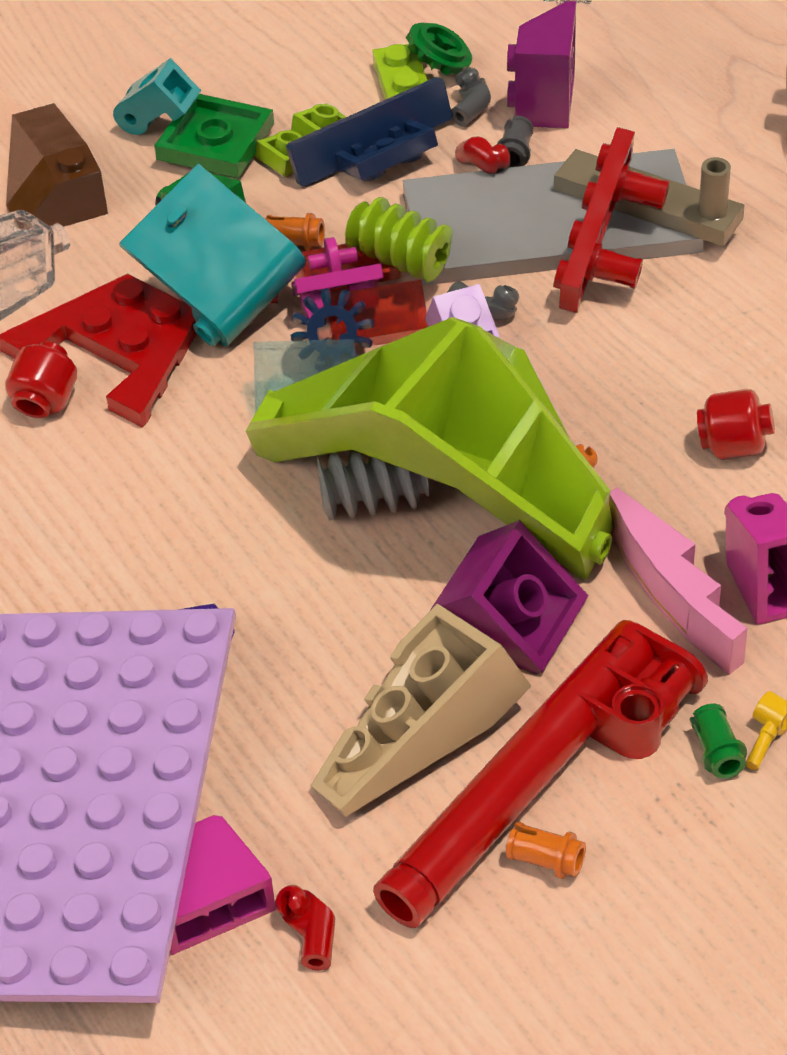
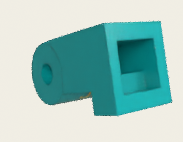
(158, 92)

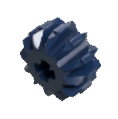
(319, 316)

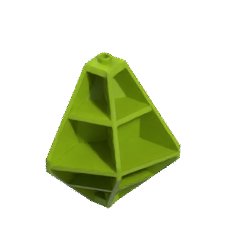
(460, 414)

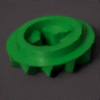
(439, 47)

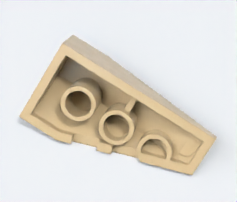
(436, 698)

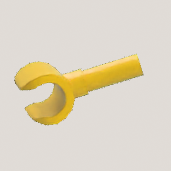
(771, 713)

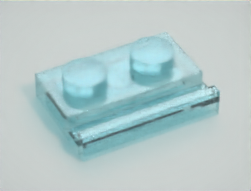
(291, 361)

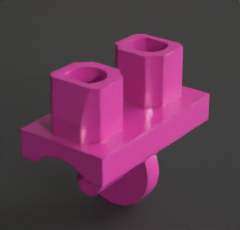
(353, 278)

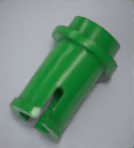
(722, 751)

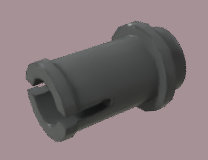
(517, 139)

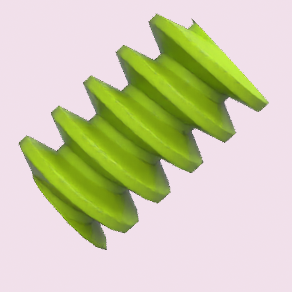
(399, 238)

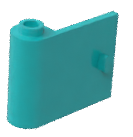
(217, 257)

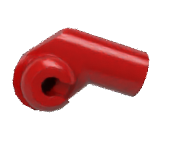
(482, 154)
(312, 921)

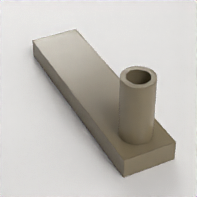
(688, 210)

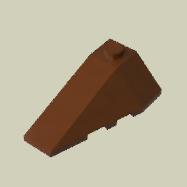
(52, 169)

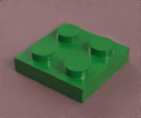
(216, 135)

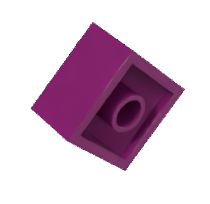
(544, 67)
(515, 595)

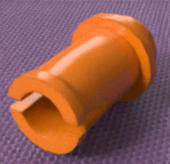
(301, 231)
(546, 849)

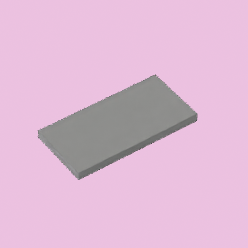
(522, 225)

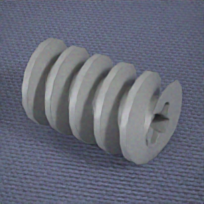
(367, 484)

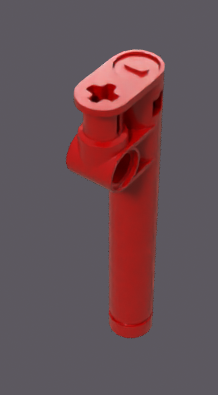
(616, 696)

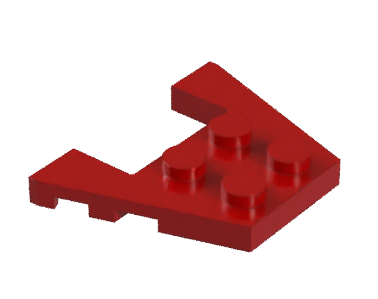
(125, 325)

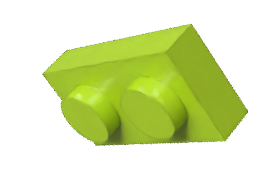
(397, 69)

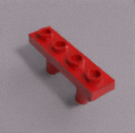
(586, 237)

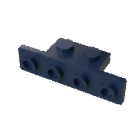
(374, 137)

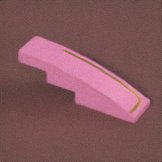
(683, 593)

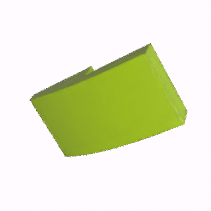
(273, 148)

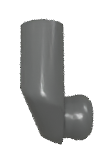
(474, 96)
(501, 304)

